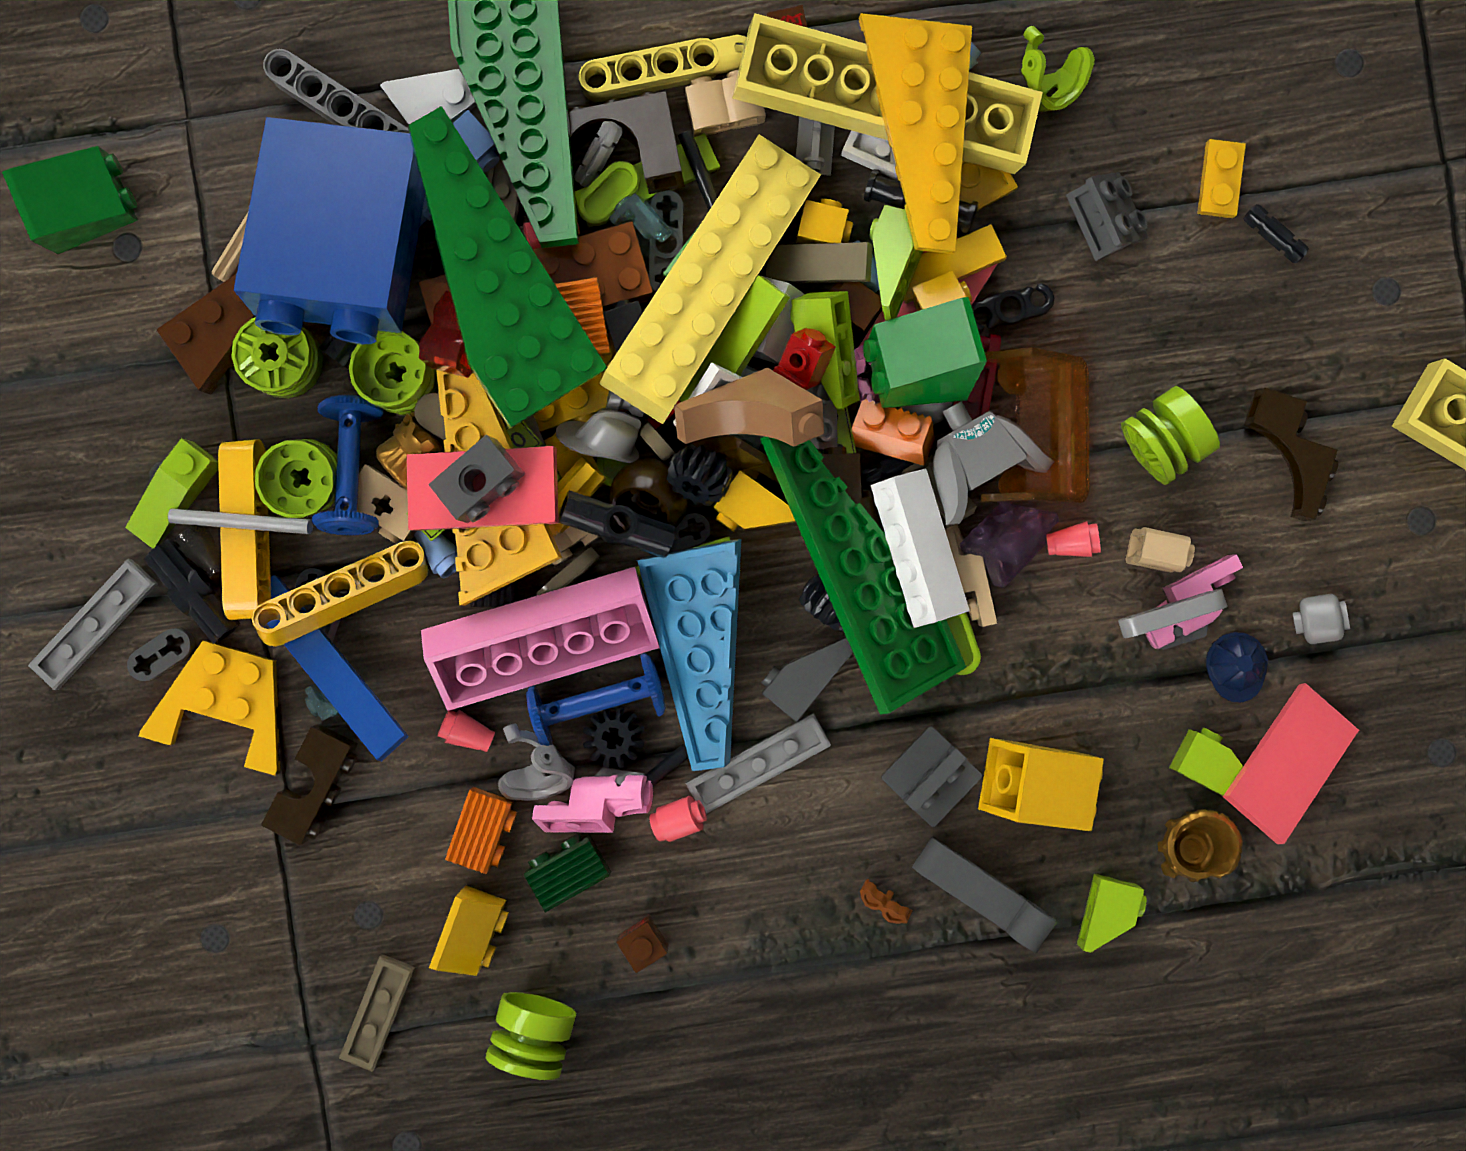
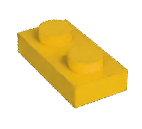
(1221, 178)

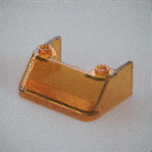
(1055, 414)

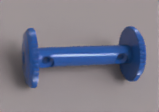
(345, 410)
(594, 700)

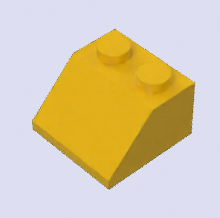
(751, 506)
(469, 932)

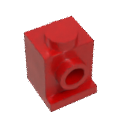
(805, 358)

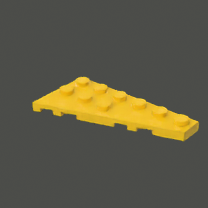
(923, 102)
(487, 555)

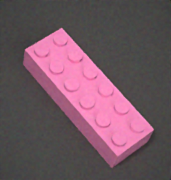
(539, 639)

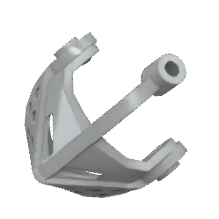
(531, 781)

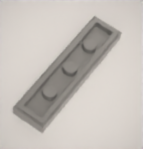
(92, 624)
(759, 763)

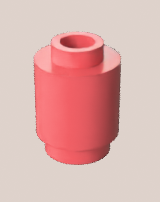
(678, 819)

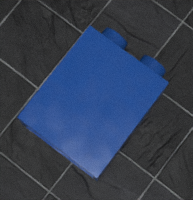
(331, 230)

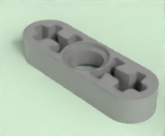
(1172, 613)

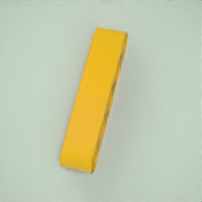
(243, 551)
(330, 608)

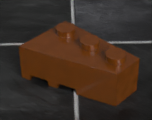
(205, 333)

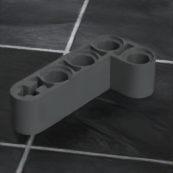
(985, 894)

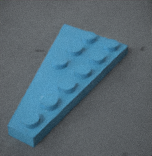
(695, 622)

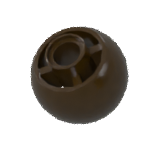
(647, 492)

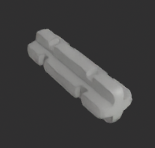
(598, 153)

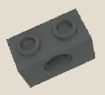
(455, 483)

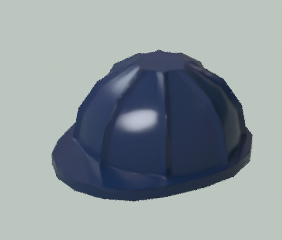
(1237, 666)

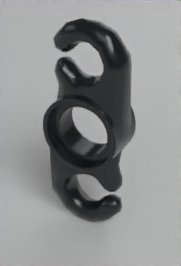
(1027, 309)

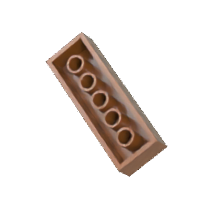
(607, 254)

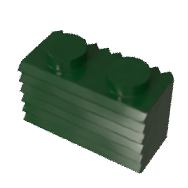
(567, 871)

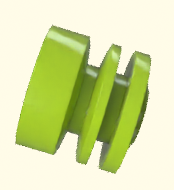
(378, 364)
(288, 376)
(1175, 431)
(279, 480)
(531, 1036)

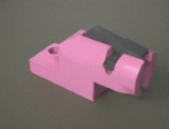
(1198, 582)
(597, 802)

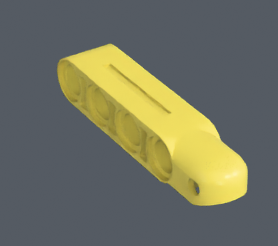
(724, 50)

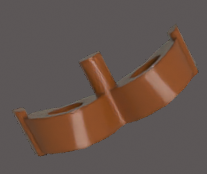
(878, 900)

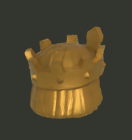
(407, 440)
(1201, 846)

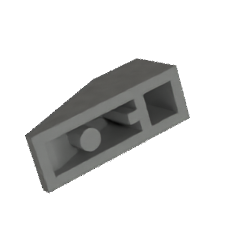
(804, 678)

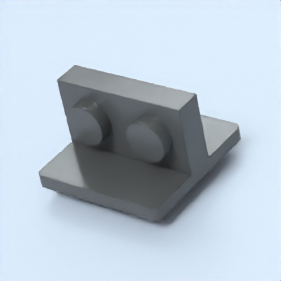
(1107, 214)
(931, 776)

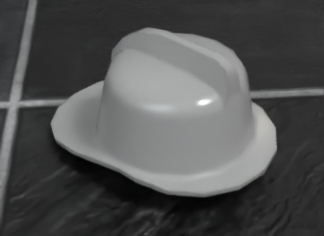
(604, 435)

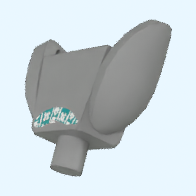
(978, 453)

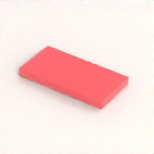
(529, 504)
(1291, 763)

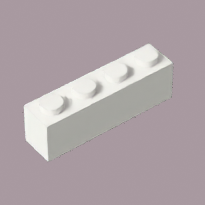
(919, 548)

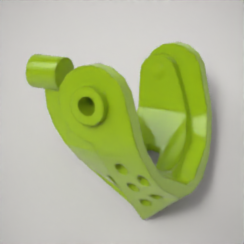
(1069, 79)

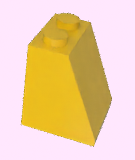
(1041, 785)

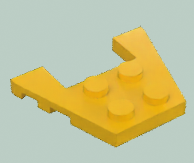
(229, 688)

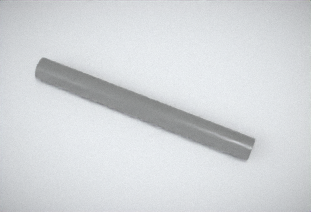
(240, 521)

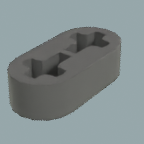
(157, 647)

